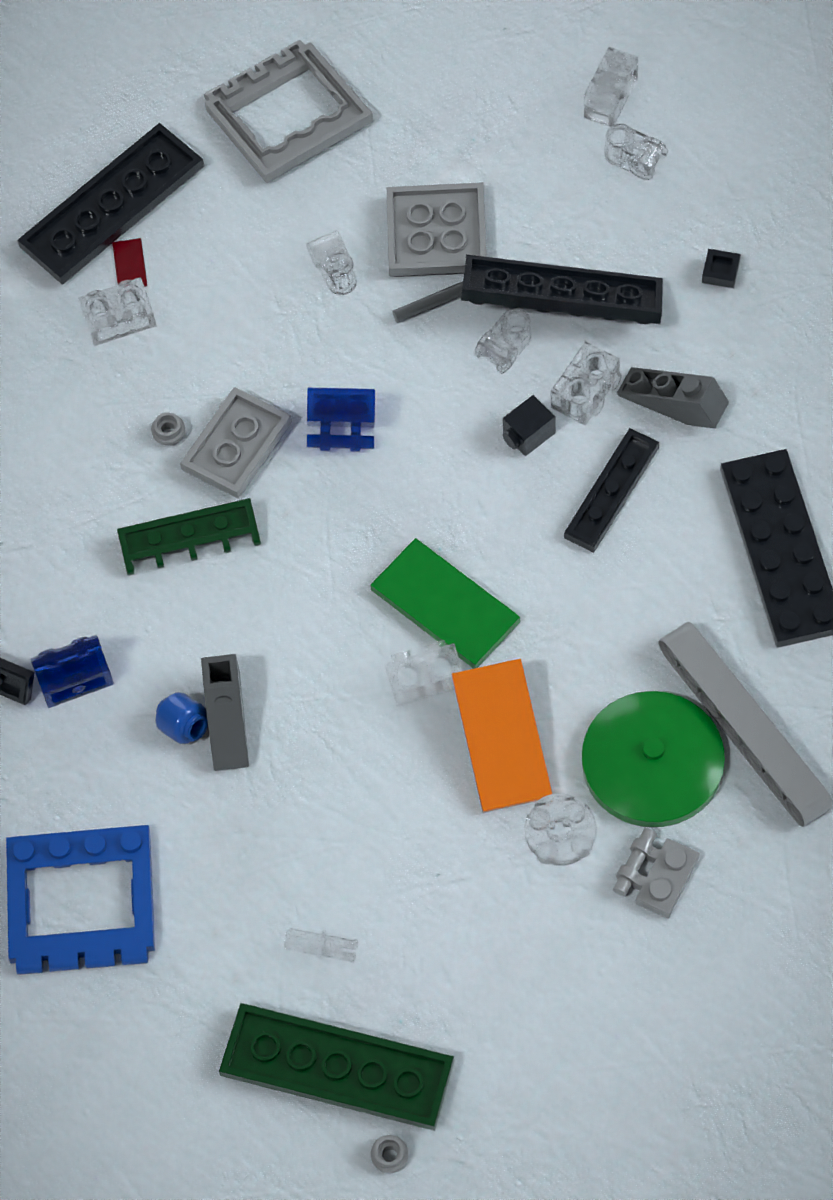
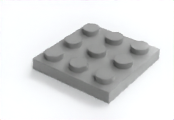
(434, 227)

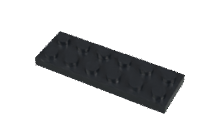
(110, 203)
(562, 289)
(780, 547)

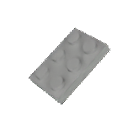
(236, 442)

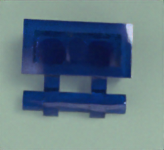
(340, 409)
(72, 670)

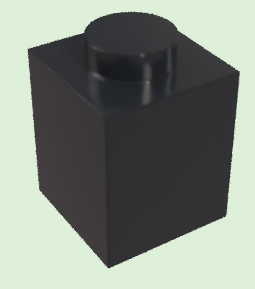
(528, 426)

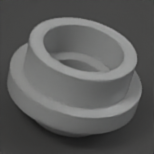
(165, 421)
(386, 1143)

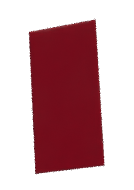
(129, 260)

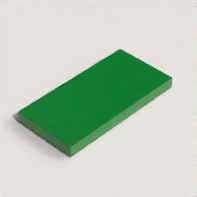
(445, 603)

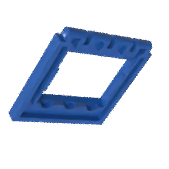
(97, 946)

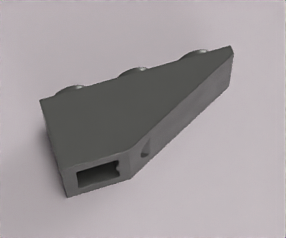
(680, 396)
(225, 712)

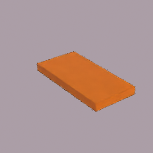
(501, 735)

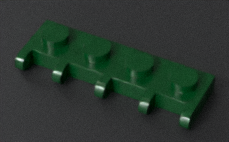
(187, 532)

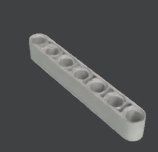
(746, 724)

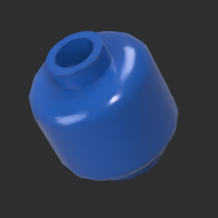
(181, 718)

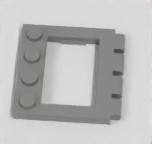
(298, 145)

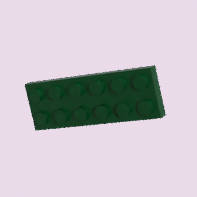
(337, 1066)

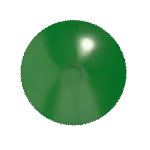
(653, 759)

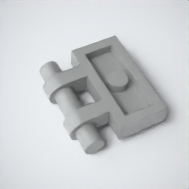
(666, 878)

